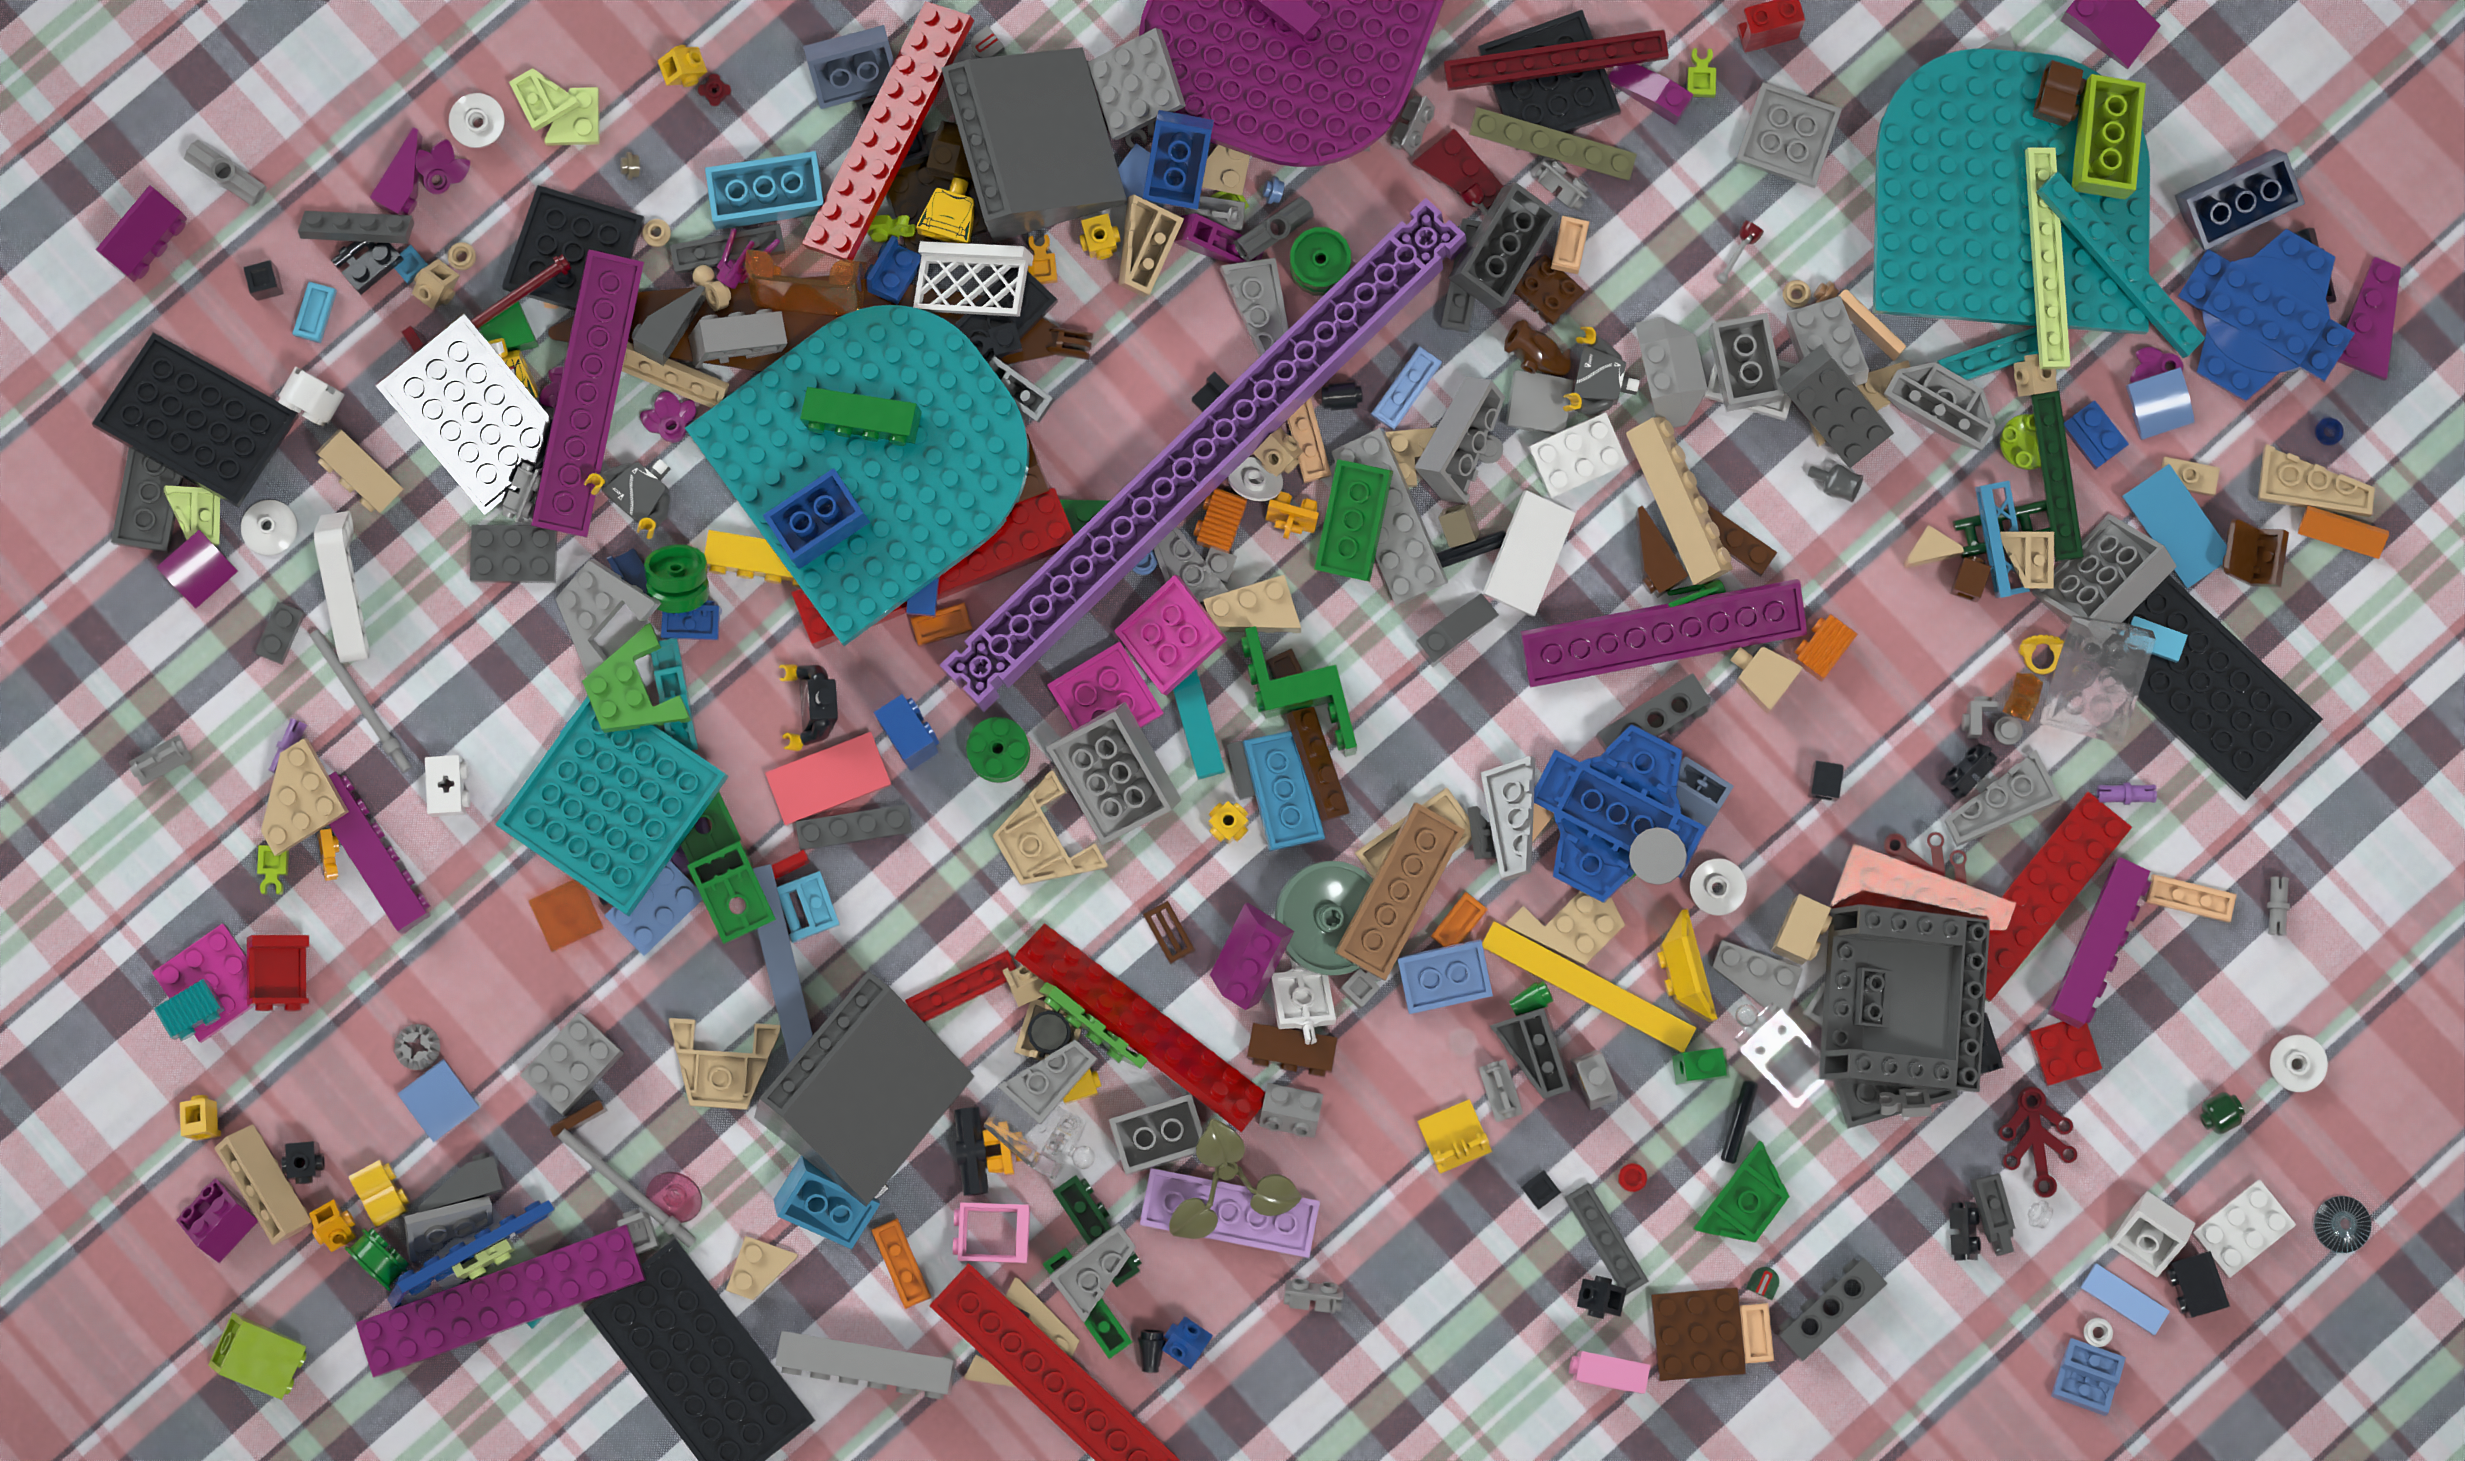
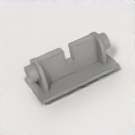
(1419, 114)
(1555, 176)
(1222, 211)
(521, 503)
(160, 760)
(1500, 1090)
(1300, 1292)

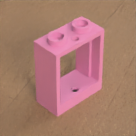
(1022, 1234)
(1609, 1372)

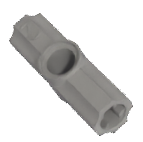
(237, 182)

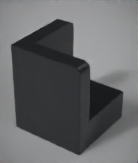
(263, 280)
(1210, 391)
(1826, 781)

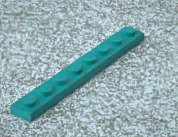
(2120, 264)

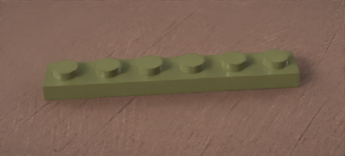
(1552, 144)

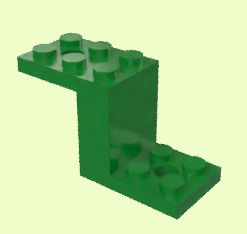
(1299, 692)
(724, 872)

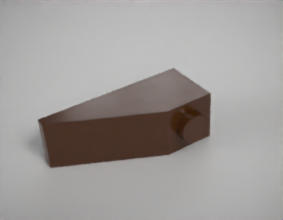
(1658, 562)

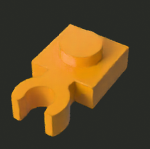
(1043, 264)
(328, 847)

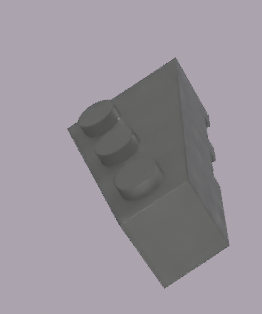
(1536, 1050)

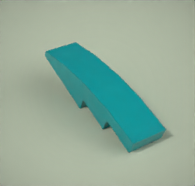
(671, 683)
(1198, 727)

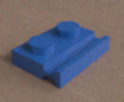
(2095, 435)

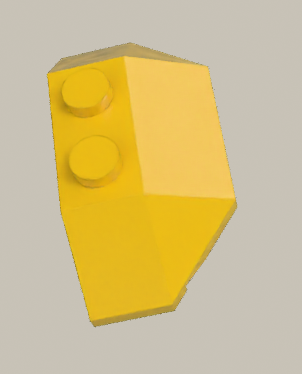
(1685, 969)

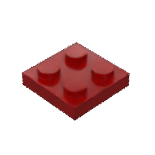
(2064, 1052)

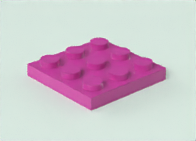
(1170, 635)
(1103, 685)
(222, 963)

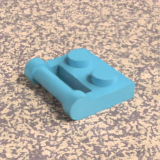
(815, 903)

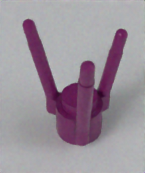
(732, 272)

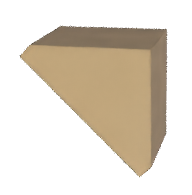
(1933, 547)

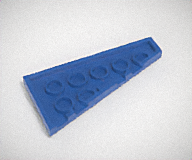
(439, 1269)

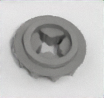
(422, 1059)

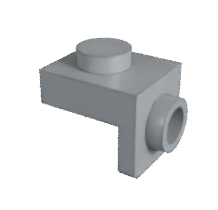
(1973, 718)
(641, 1230)

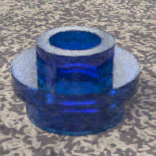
(2333, 424)

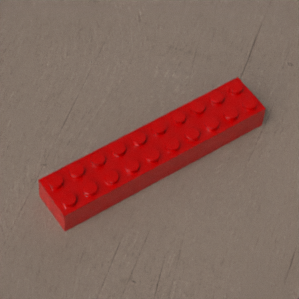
(1031, 533)

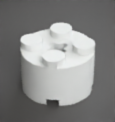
(311, 395)

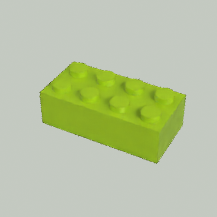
(2108, 137)

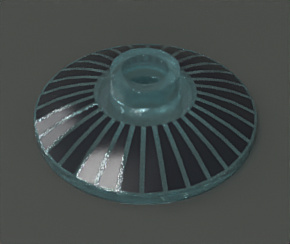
(2328, 1227)

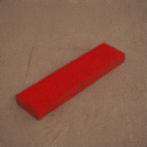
(961, 987)

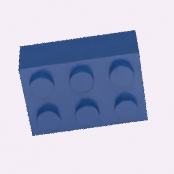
(1178, 159)
(816, 518)
(910, 737)

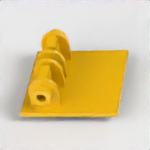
(1454, 1136)

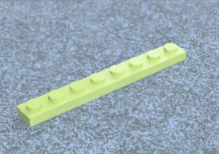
(2047, 264)

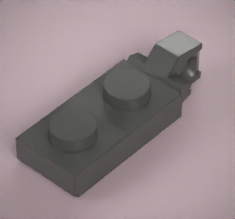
(1994, 1212)

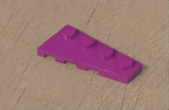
(2373, 320)

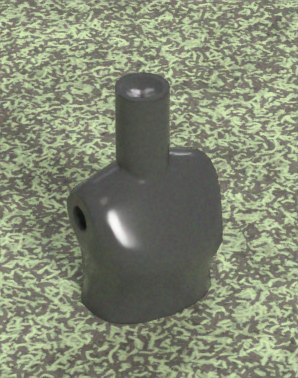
(1838, 482)

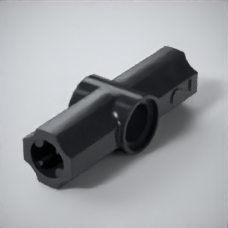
(971, 1151)

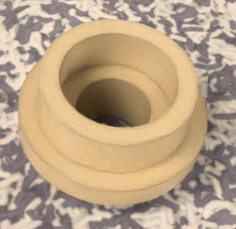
(662, 239)
(457, 249)
(1800, 286)

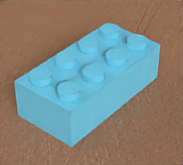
(765, 190)

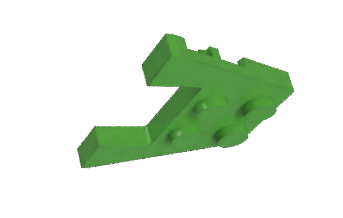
(620, 693)

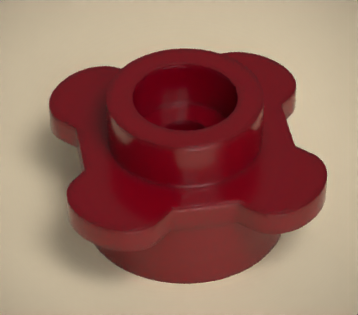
(722, 90)

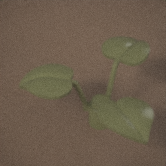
(1222, 1149)

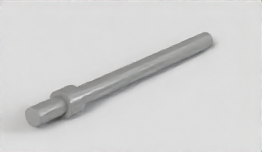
(390, 745)
(669, 1223)

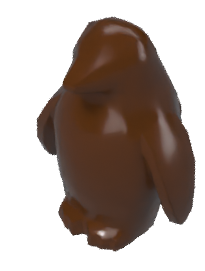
(1536, 350)

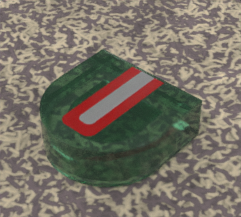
(1764, 1282)

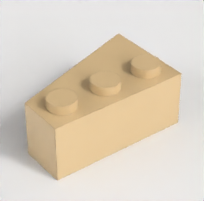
(358, 472)

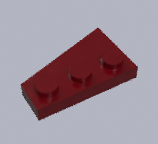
(1458, 167)

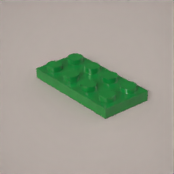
(1353, 520)

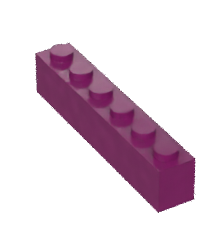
(377, 861)
(2099, 943)

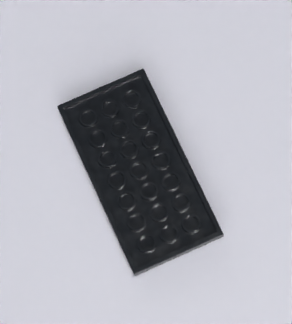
(2220, 694)
(699, 1362)

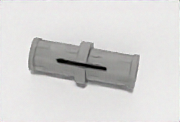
(2278, 906)

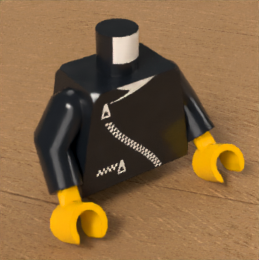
(817, 704)

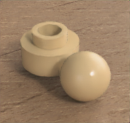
(716, 293)

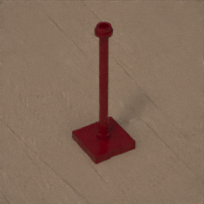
(417, 339)

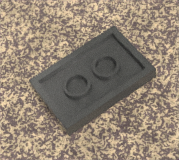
(513, 554)

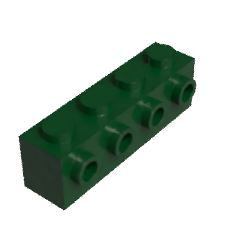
(1091, 1220)

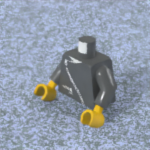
(1599, 376)
(636, 492)

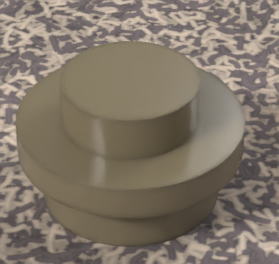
(630, 165)

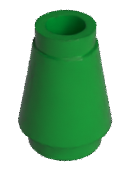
(1532, 999)

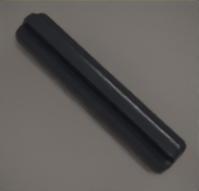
(1471, 549)
(1739, 1122)

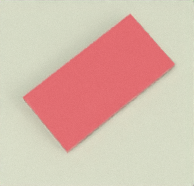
(828, 778)

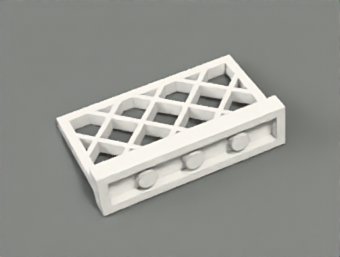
(978, 256)

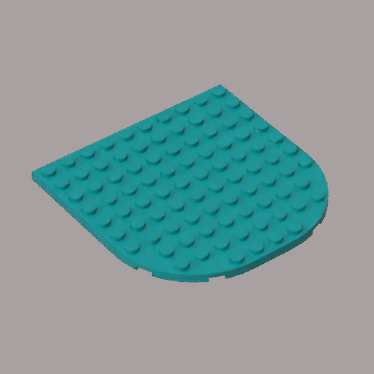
(1957, 204)
(922, 499)

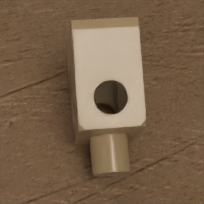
(1765, 675)

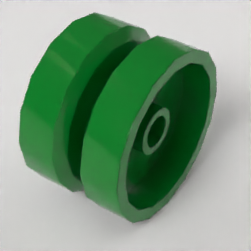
(1315, 245)
(677, 578)

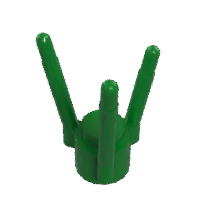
(1708, 589)

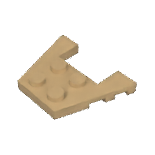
(1033, 846)
(1576, 930)
(720, 1077)
(1023, 1298)

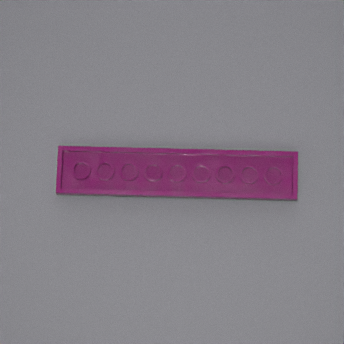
(587, 392)
(1664, 633)
(500, 1301)

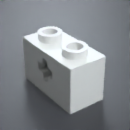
(437, 773)

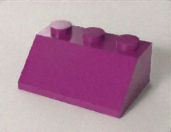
(142, 234)
(1250, 956)

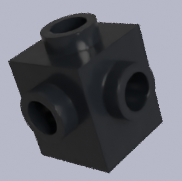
(296, 1154)
(1595, 1297)

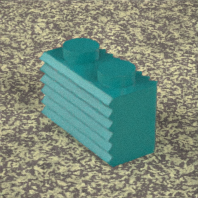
(189, 1010)

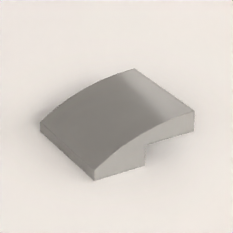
(1538, 402)

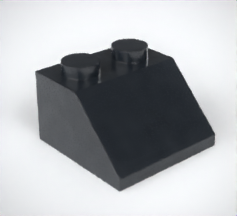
(2197, 1285)

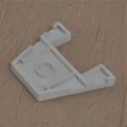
(592, 602)

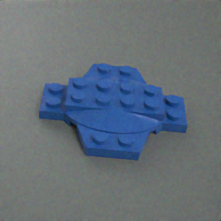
(2266, 315)
(1608, 804)

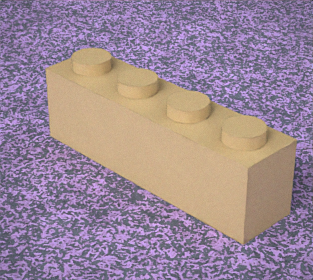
(263, 1184)

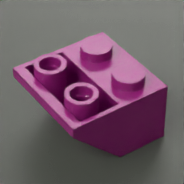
(216, 1220)

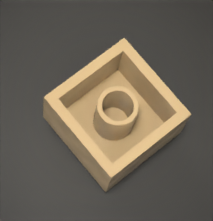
(1801, 930)

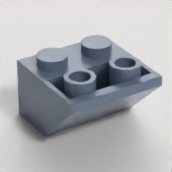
(1700, 792)

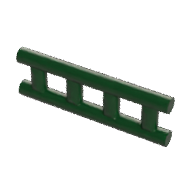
(1968, 525)

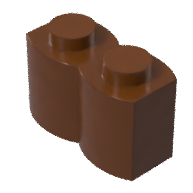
(2058, 93)

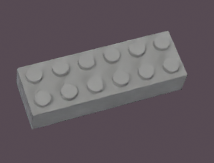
(866, 1363)

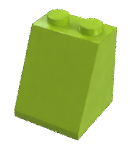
(257, 1356)

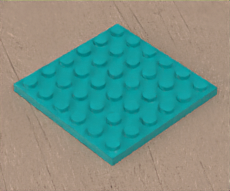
(611, 805)

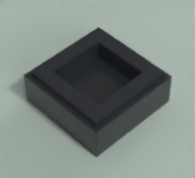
(1540, 1190)

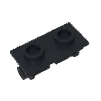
(1977, 760)
(1967, 1242)

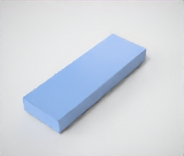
(1406, 388)
(2124, 1299)

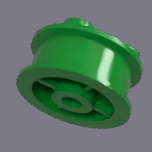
(998, 733)
(376, 1260)

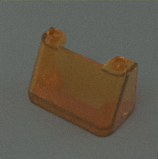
(834, 297)

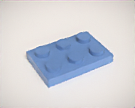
(659, 910)
(1444, 976)

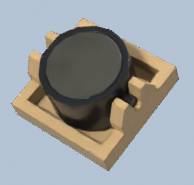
(1044, 1031)

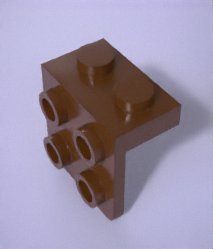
(2255, 554)

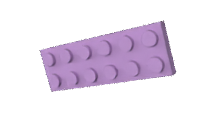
(1237, 1221)

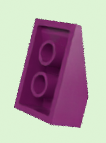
(2112, 26)

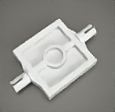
(1302, 1000)

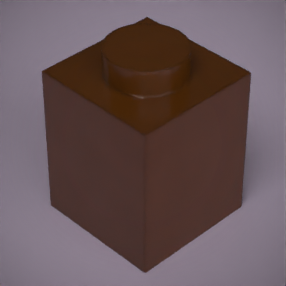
(1971, 579)

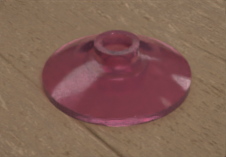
(682, 1206)

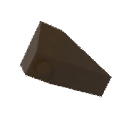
(947, 154)

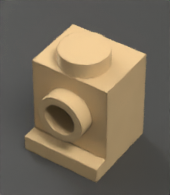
(1023, 985)

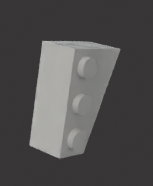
(737, 336)

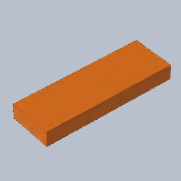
(2343, 532)
(901, 1263)

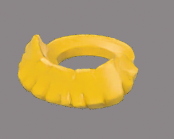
(2029, 645)

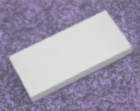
(1529, 553)

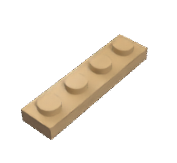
(676, 378)

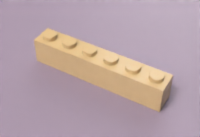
(1679, 500)

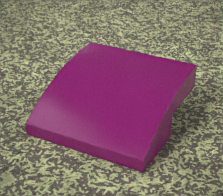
(197, 569)

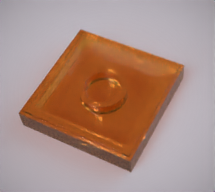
(566, 915)

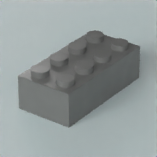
(1503, 246)
(1835, 406)

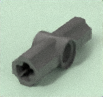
(1262, 238)

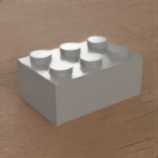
(1828, 325)
(1746, 362)
(572, 1064)
(1157, 1134)

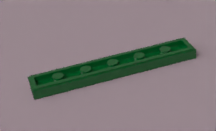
(2057, 475)

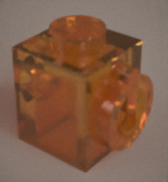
(2023, 696)

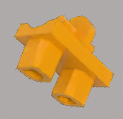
(1291, 517)
(1000, 1163)

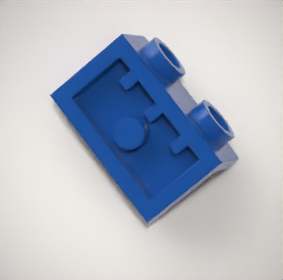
(892, 271)
(693, 625)

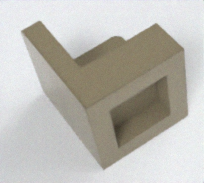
(1459, 525)

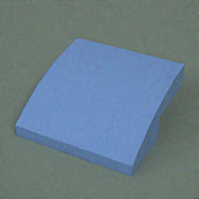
(1134, 172)
(2160, 403)
(438, 1100)
(2088, 1377)

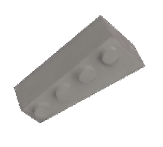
(1460, 438)

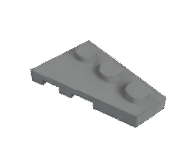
(1047, 1083)

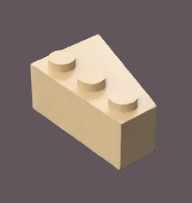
(1146, 244)
(1261, 605)

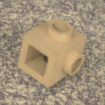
(430, 287)
(2032, 379)
(1279, 453)

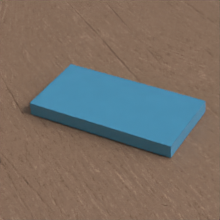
(2178, 523)
(1282, 792)

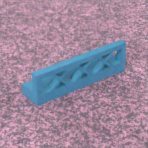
(1992, 536)

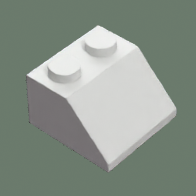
(2152, 1234)

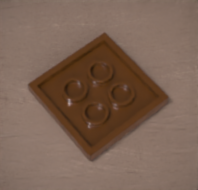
(1698, 1334)

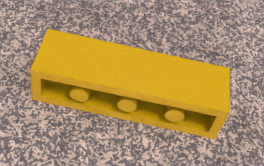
(745, 556)

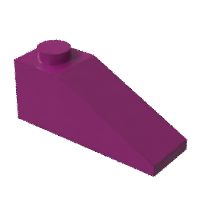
(1652, 91)
(400, 182)
(1210, 239)

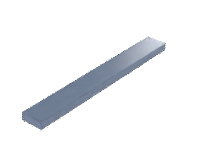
(783, 969)

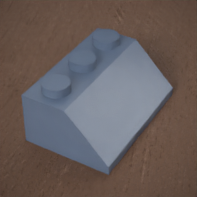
(849, 66)

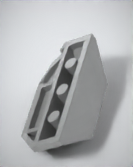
(1672, 369)
(1943, 403)

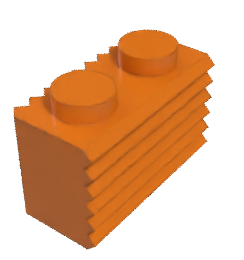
(1220, 521)
(1825, 647)

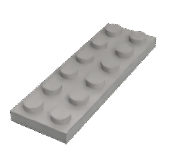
(1403, 545)

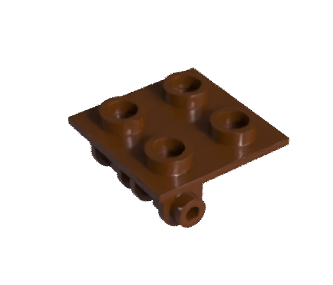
(1548, 290)

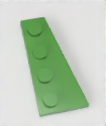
(1096, 1030)

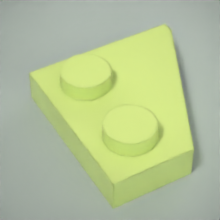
(542, 99)
(581, 124)
(195, 510)
(476, 1266)

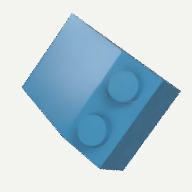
(822, 1206)

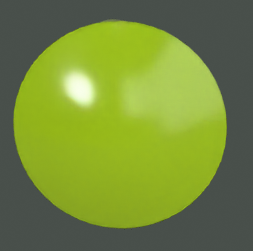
(2019, 442)

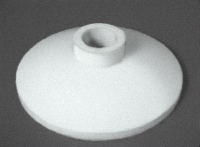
(470, 109)
(1254, 481)
(277, 538)
(1728, 876)
(2312, 1060)

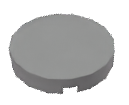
(1658, 856)

